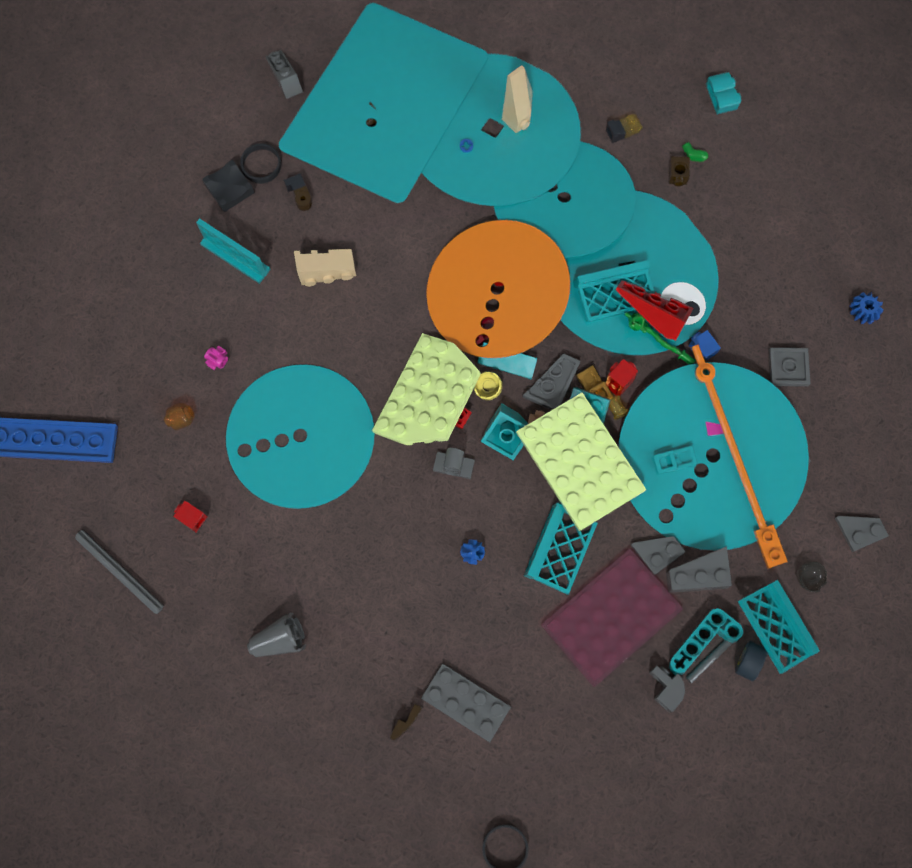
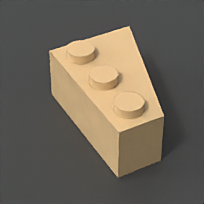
(324, 266)

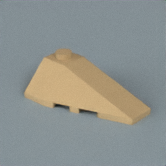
(517, 100)

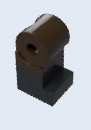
(302, 195)

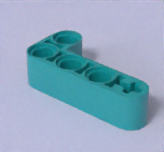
(700, 643)

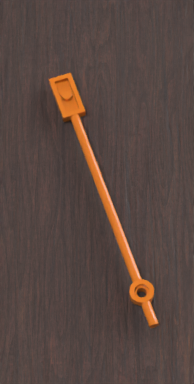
(765, 535)

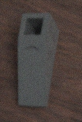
(284, 74)

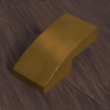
(592, 383)

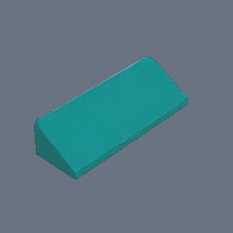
(517, 364)

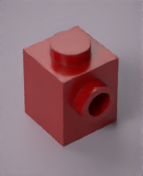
(189, 516)

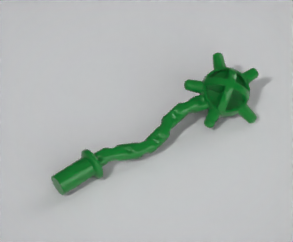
(637, 323)

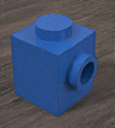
(707, 344)

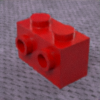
(621, 377)

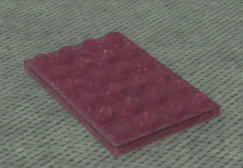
(611, 617)

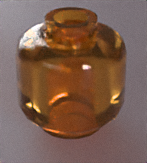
(179, 416)

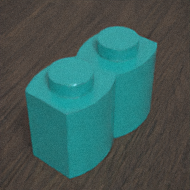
(723, 93)

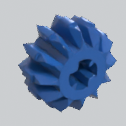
(874, 308)

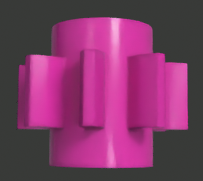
(216, 357)

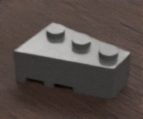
(701, 574)

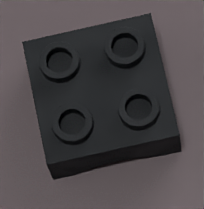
(228, 186)

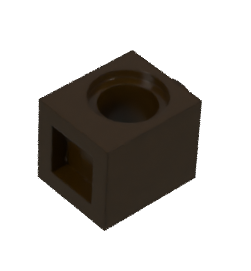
(679, 164)

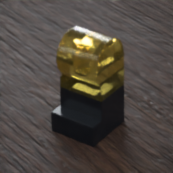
(623, 128)

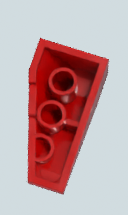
(664, 315)

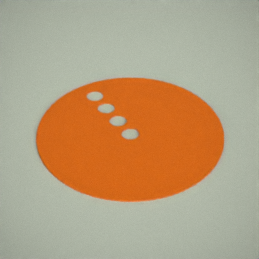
(533, 293)

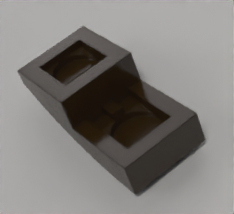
(401, 727)

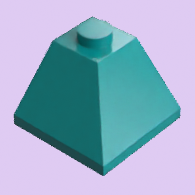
(502, 431)

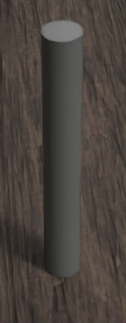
(708, 661)

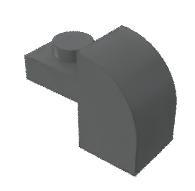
(673, 689)

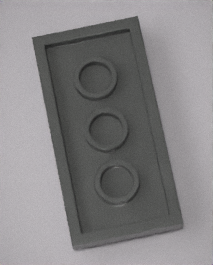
(466, 703)

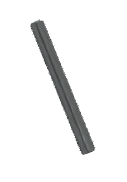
(119, 572)

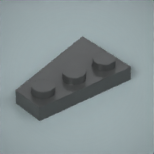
(553, 385)

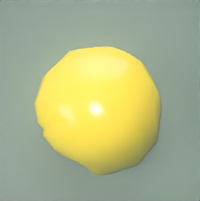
(491, 382)

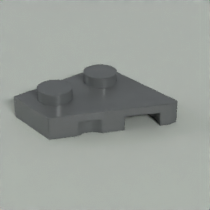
(861, 531)
(658, 552)

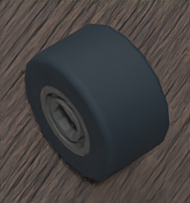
(751, 661)

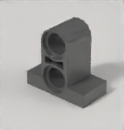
(453, 463)

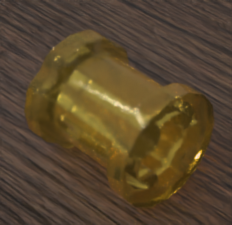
(617, 408)

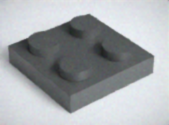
(789, 366)

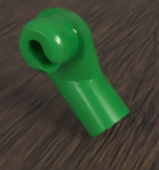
(695, 155)

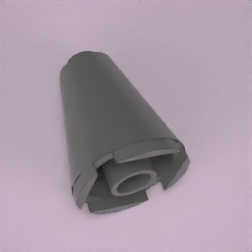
(278, 638)

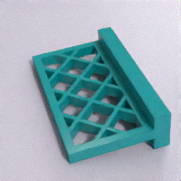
(232, 252)
(607, 277)
(543, 546)
(788, 620)

